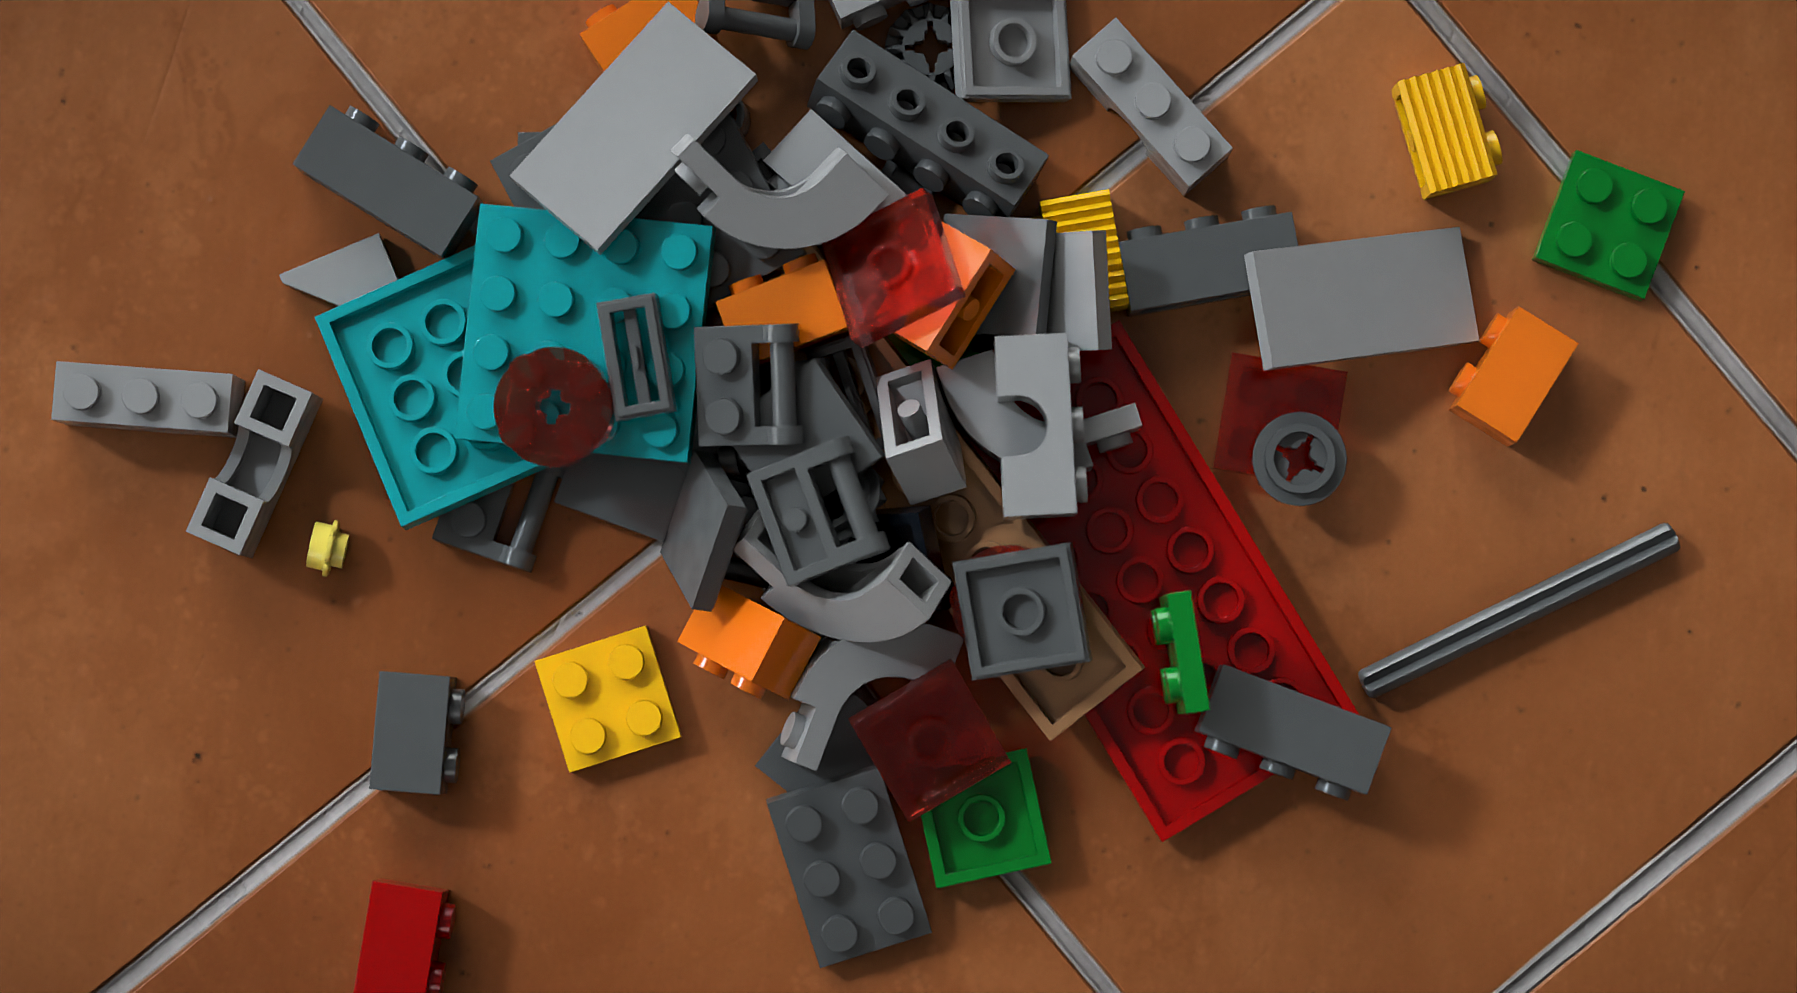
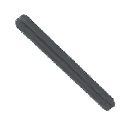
(1519, 610)

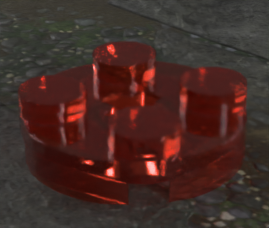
(526, 427)

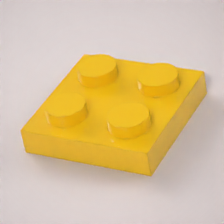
(608, 699)

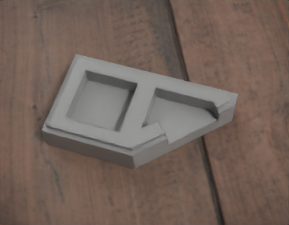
(345, 272)

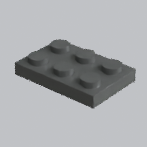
(848, 865)

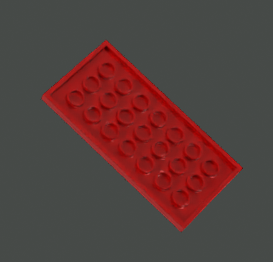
(1159, 529)

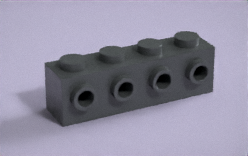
(925, 129)

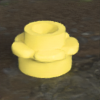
(327, 547)

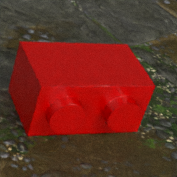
(404, 938)

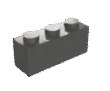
(390, 181)
(1200, 262)
(1292, 732)

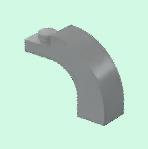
(795, 217)
(1009, 431)
(852, 602)
(844, 666)

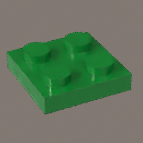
(1608, 225)
(1176, 627)
(988, 827)

